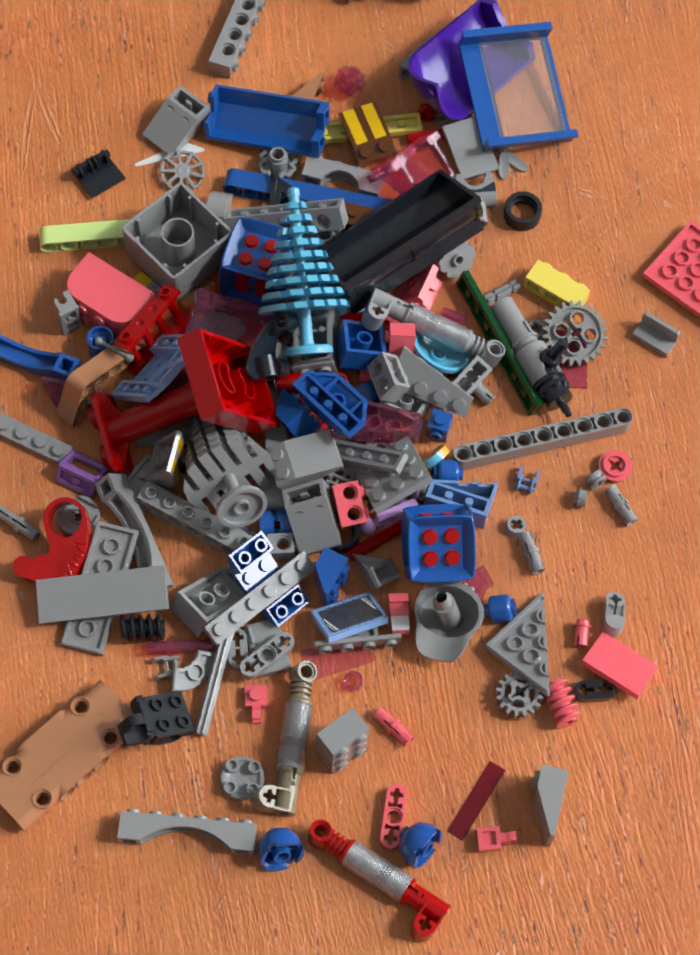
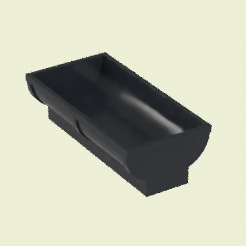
(402, 238)

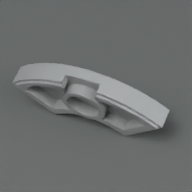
(194, 673)

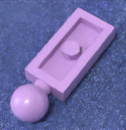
(387, 516)

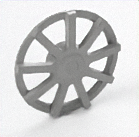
(182, 170)

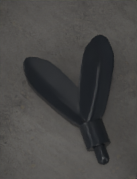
(277, 187)

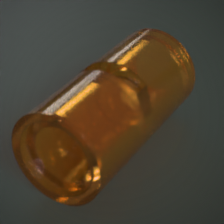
(185, 302)

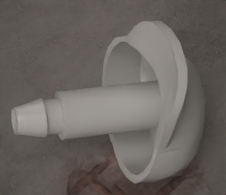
(441, 624)

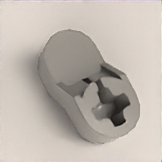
(613, 604)

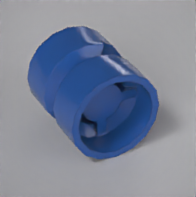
(98, 331)
(267, 522)

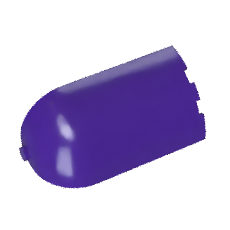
(438, 64)

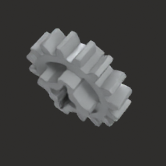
(511, 700)

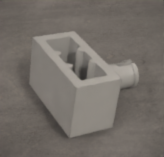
(471, 379)

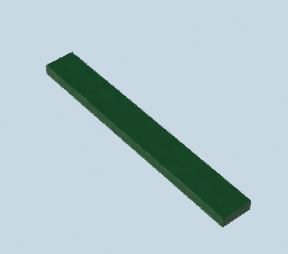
(493, 331)

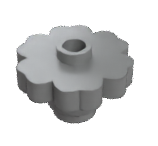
(280, 161)
(457, 260)

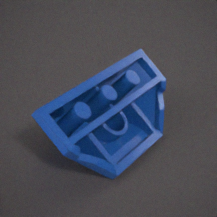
(333, 401)

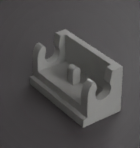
(69, 314)

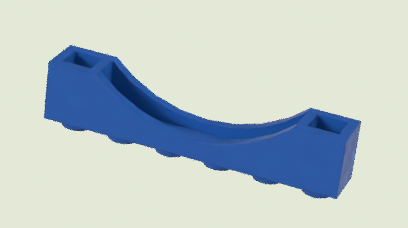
(37, 361)

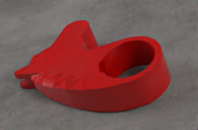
(65, 554)

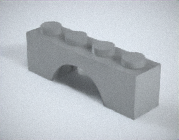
(322, 171)

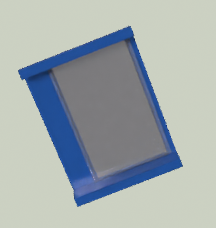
(514, 86)

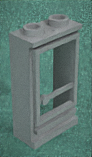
(321, 364)

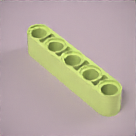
(82, 236)

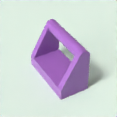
(78, 479)

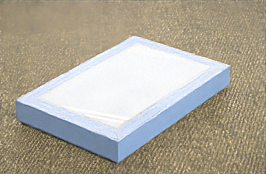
(349, 617)

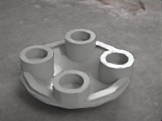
(241, 777)

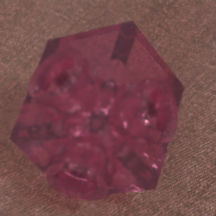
(349, 80)

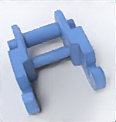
(533, 482)

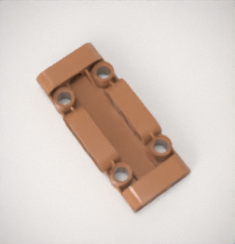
(61, 755)

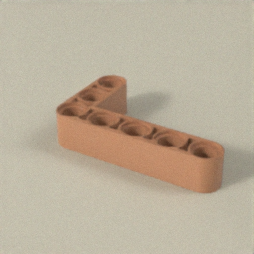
(86, 380)

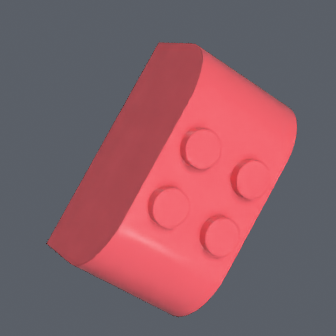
(106, 294)

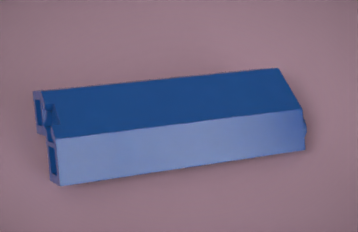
(267, 120)

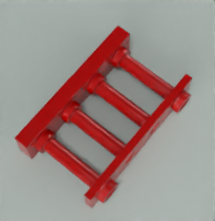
(143, 322)

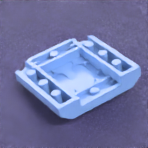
(156, 374)

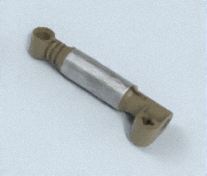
(291, 746)

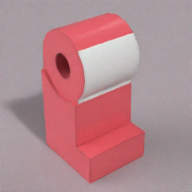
(399, 613)

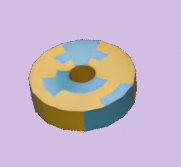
(435, 456)

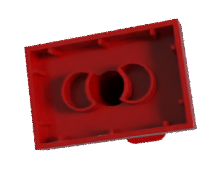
(216, 391)

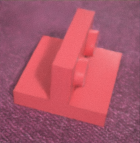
(421, 287)

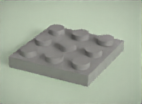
(388, 488)

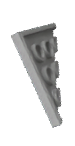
(524, 645)

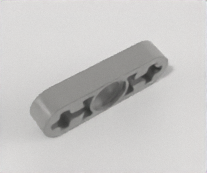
(283, 651)

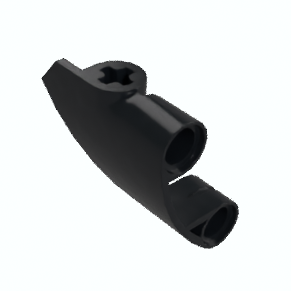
(261, 359)

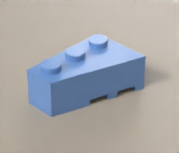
(474, 495)

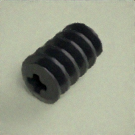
(142, 627)

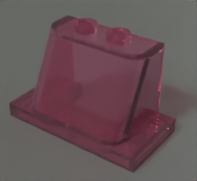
(413, 164)

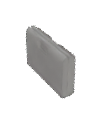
(257, 636)

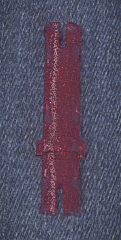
(179, 646)

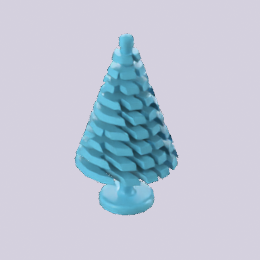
(301, 281)

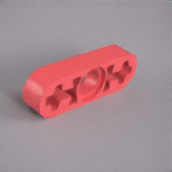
(401, 803)

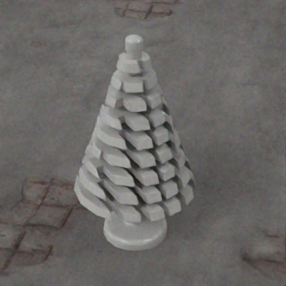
(219, 461)

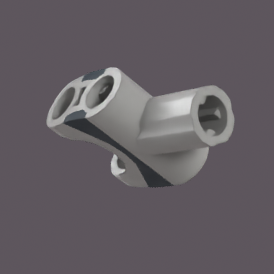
(486, 191)

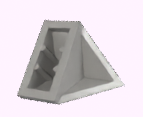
(376, 570)

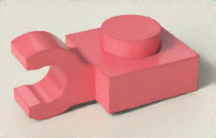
(256, 700)
(491, 839)

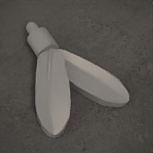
(509, 158)

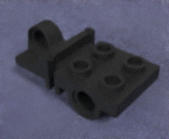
(156, 719)

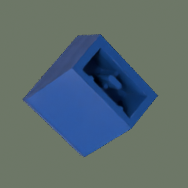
(295, 416)
(330, 574)

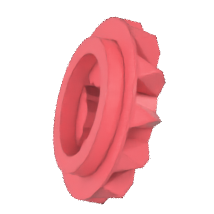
(614, 457)

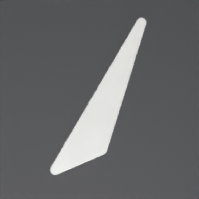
(160, 156)

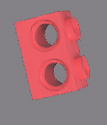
(344, 505)

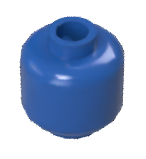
(447, 470)
(500, 608)

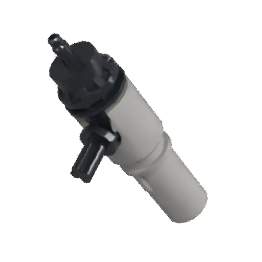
(534, 356)

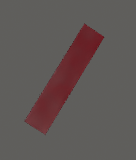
(476, 800)

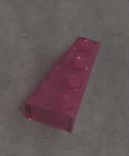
(387, 425)

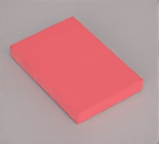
(619, 665)

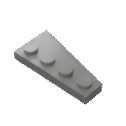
(432, 386)

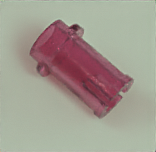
(458, 317)

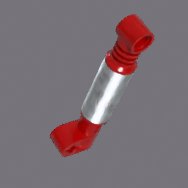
(384, 876)

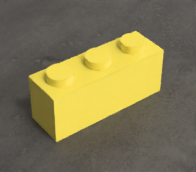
(555, 285)

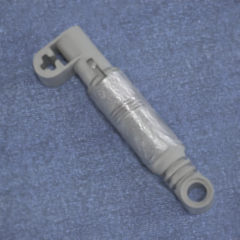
(430, 325)

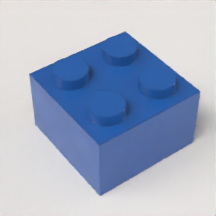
(358, 345)

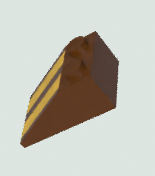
(367, 135)

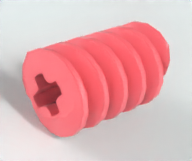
(561, 703)

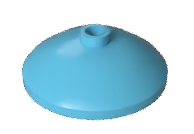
(440, 356)

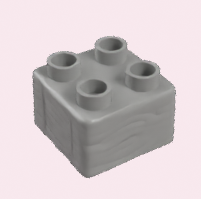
(177, 240)

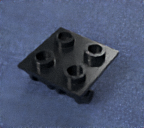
(98, 173)

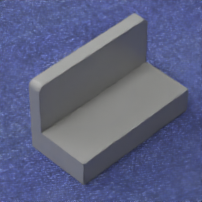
(656, 334)

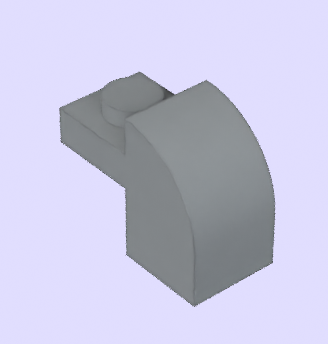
(219, 203)

